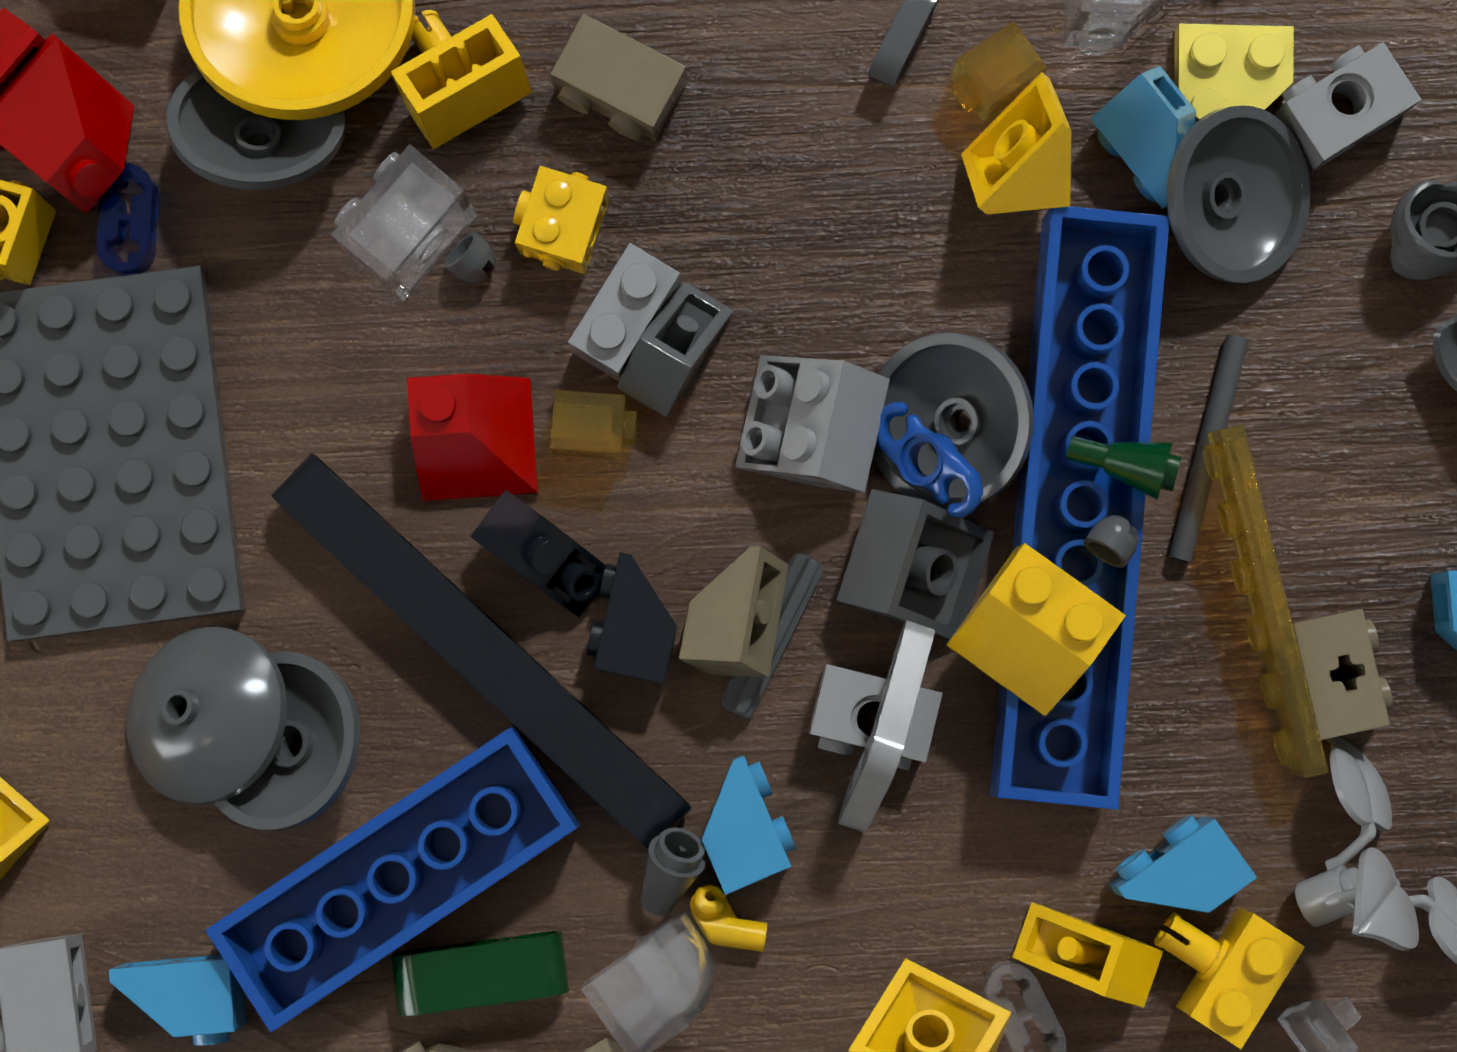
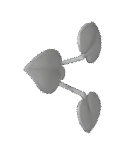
(1372, 890)

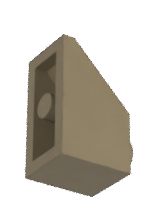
(736, 617)

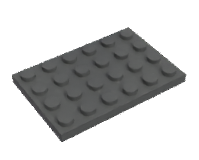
(113, 457)

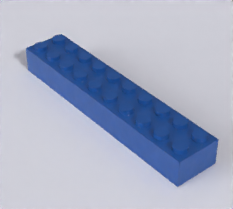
(1094, 382)

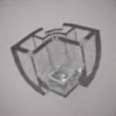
(655, 986)

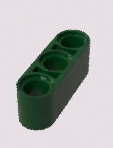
(480, 973)

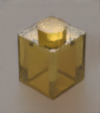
(995, 71)
(592, 425)

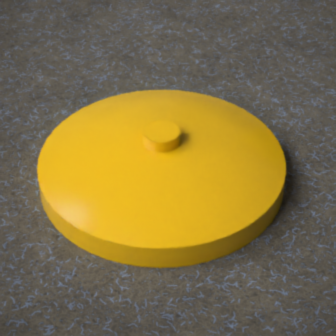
(297, 53)

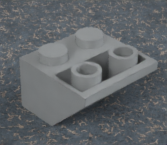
(813, 422)

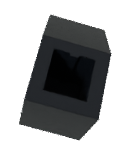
(540, 553)
(637, 627)

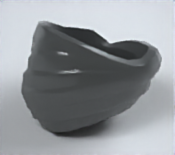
(1425, 232)

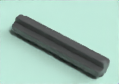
(802, 578)

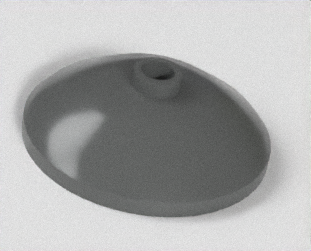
(245, 147)
(1238, 194)
(940, 380)
(230, 718)
(303, 785)

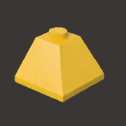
(930, 1015)

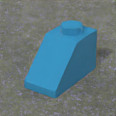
(185, 995)

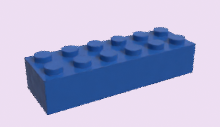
(392, 878)

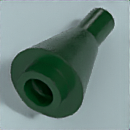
(1138, 464)

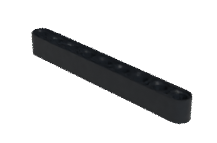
(480, 651)

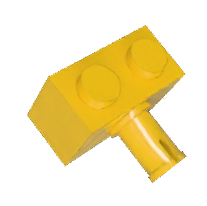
(459, 77)
(1233, 974)

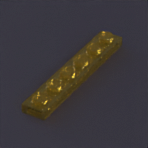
(1270, 625)

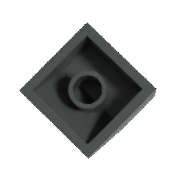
(915, 563)

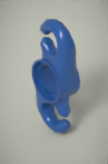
(950, 462)

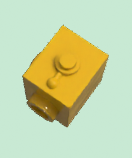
(560, 219)
(23, 230)

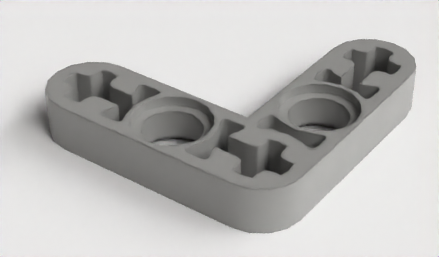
(890, 728)

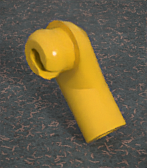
(721, 924)

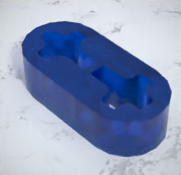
(142, 222)

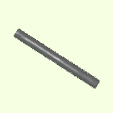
(1215, 419)

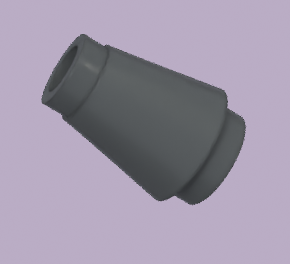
(671, 868)

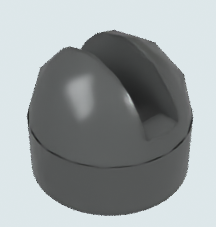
(470, 257)
(1113, 541)

